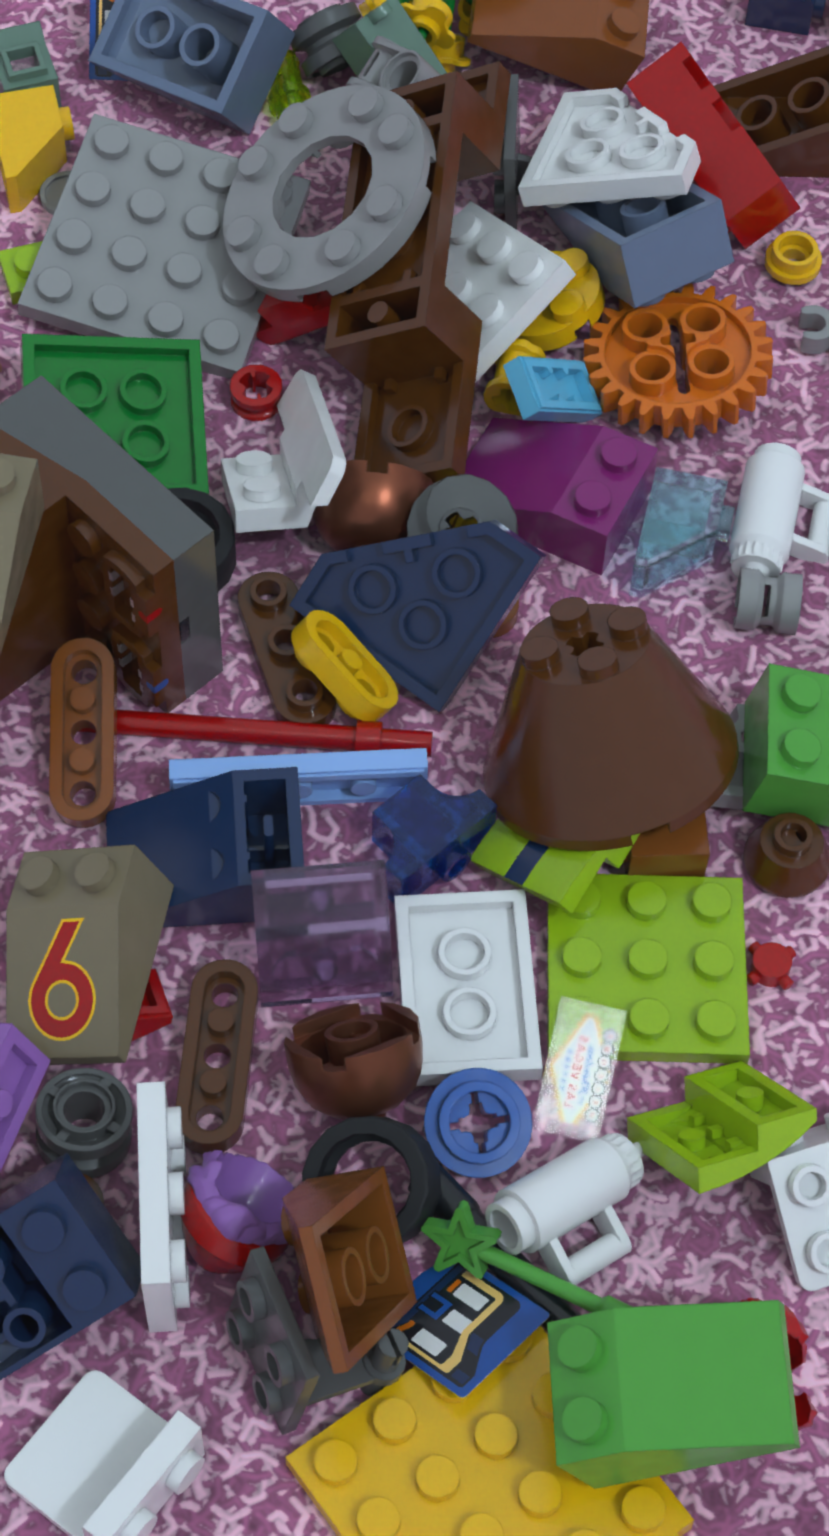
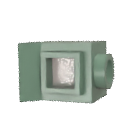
(26, 59)

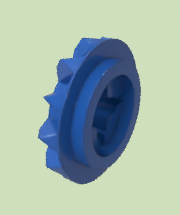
(496, 1097)

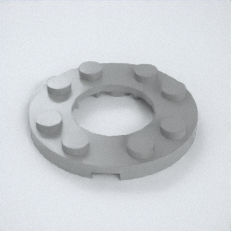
(376, 229)

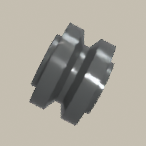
(316, 35)
(84, 1095)

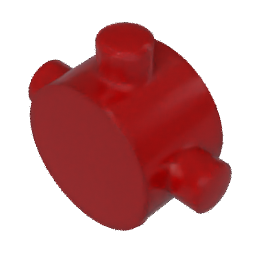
(771, 965)

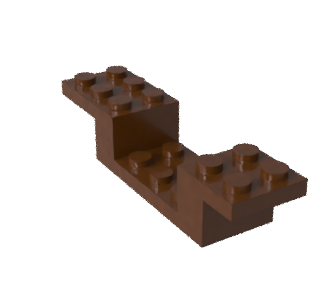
(402, 324)

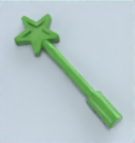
(474, 1248)

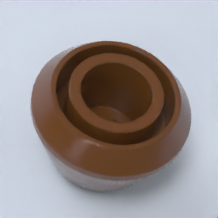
(787, 856)

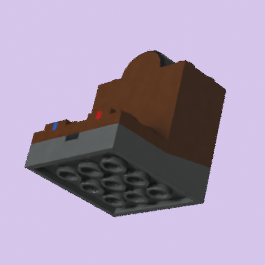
(108, 559)

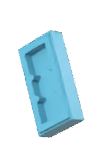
(552, 389)

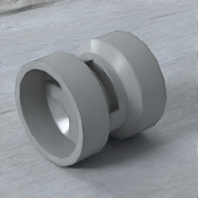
(782, 601)

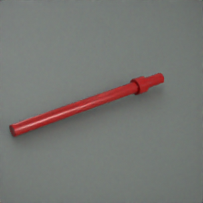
(362, 737)

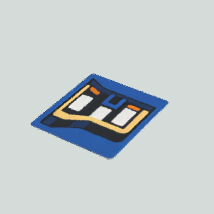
(465, 1326)

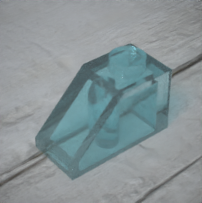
(679, 528)

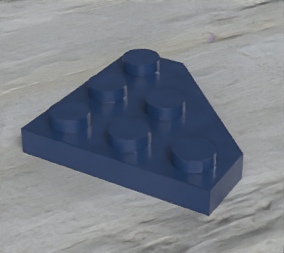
(425, 600)

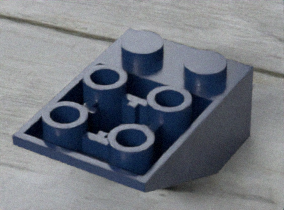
(213, 838)
(58, 1262)

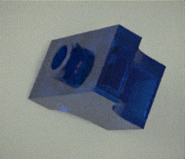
(429, 834)

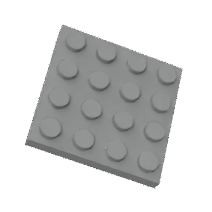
(145, 247)

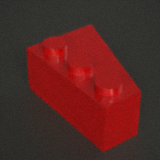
(730, 160)

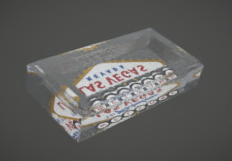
(579, 1069)

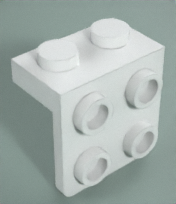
(802, 1203)
(105, 1461)

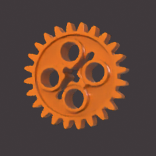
(719, 350)

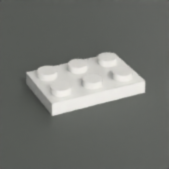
(469, 982)
(161, 1204)

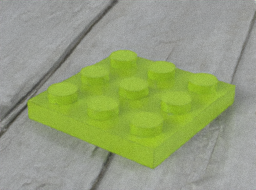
(664, 955)

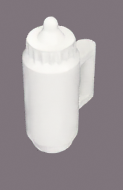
(769, 510)
(564, 1196)

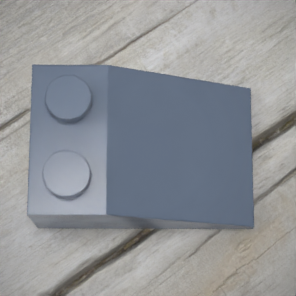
(197, 54)
(649, 243)

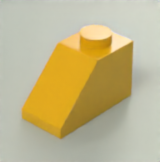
(31, 141)

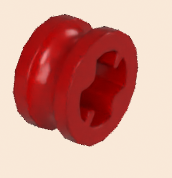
(252, 377)

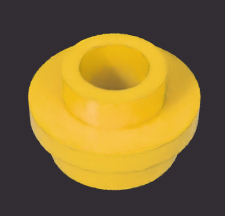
(793, 246)

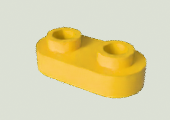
(344, 666)

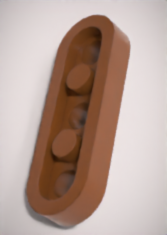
(79, 707)

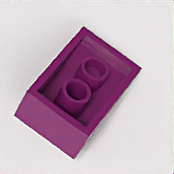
(567, 483)

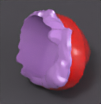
(231, 1209)

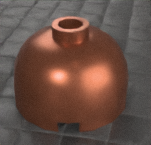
(370, 505)
(356, 1061)

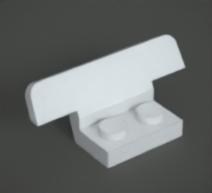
(286, 487)

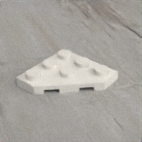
(606, 154)
(500, 278)

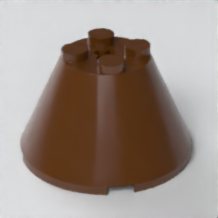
(604, 733)

